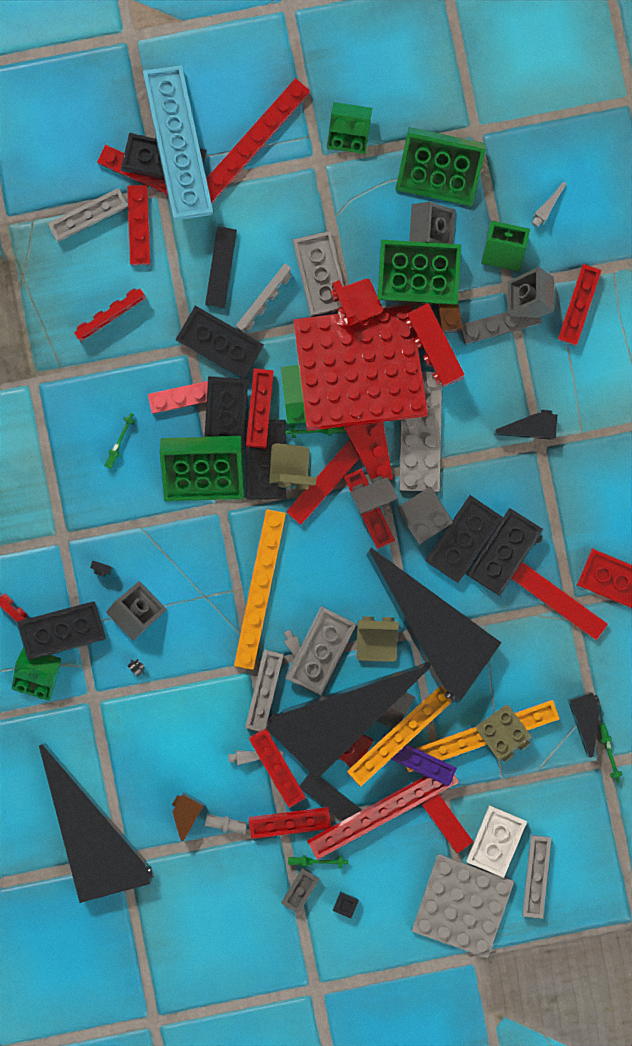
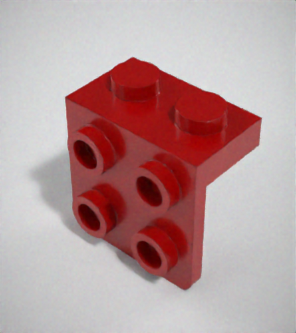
(356, 301)

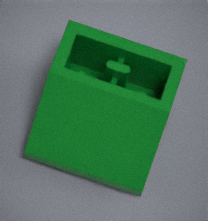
(349, 128)
(505, 246)
(36, 676)

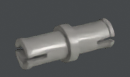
(225, 824)

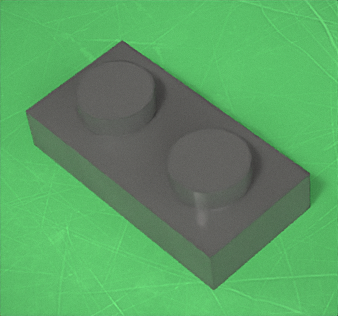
(300, 890)

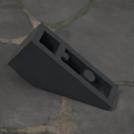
(535, 426)
(586, 716)

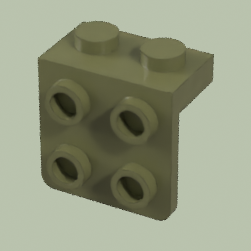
(290, 466)
(377, 639)
(504, 733)

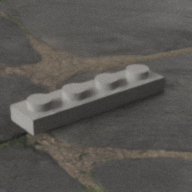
(88, 215)
(268, 293)
(264, 690)
(536, 876)

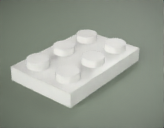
(496, 841)

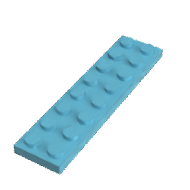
(177, 143)

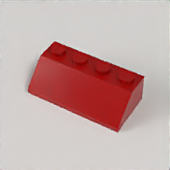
(435, 345)

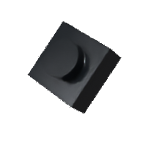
(101, 569)
(345, 904)

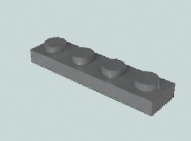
(495, 326)

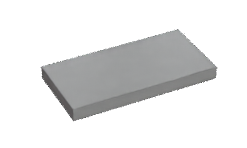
(318, 271)
(320, 651)

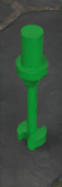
(329, 431)
(114, 452)
(605, 738)
(304, 861)

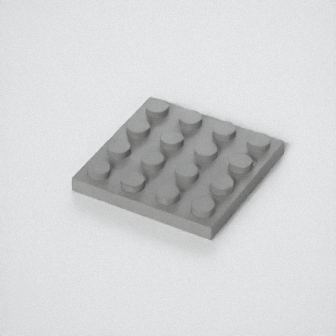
(462, 905)

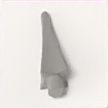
(543, 212)
(292, 642)
(244, 756)

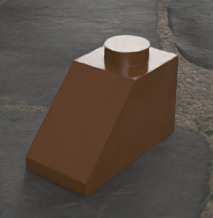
(185, 813)

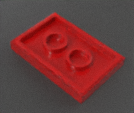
(607, 577)

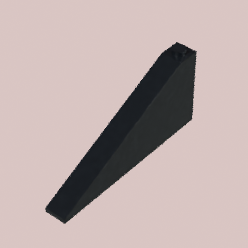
(441, 633)
(329, 725)
(96, 849)

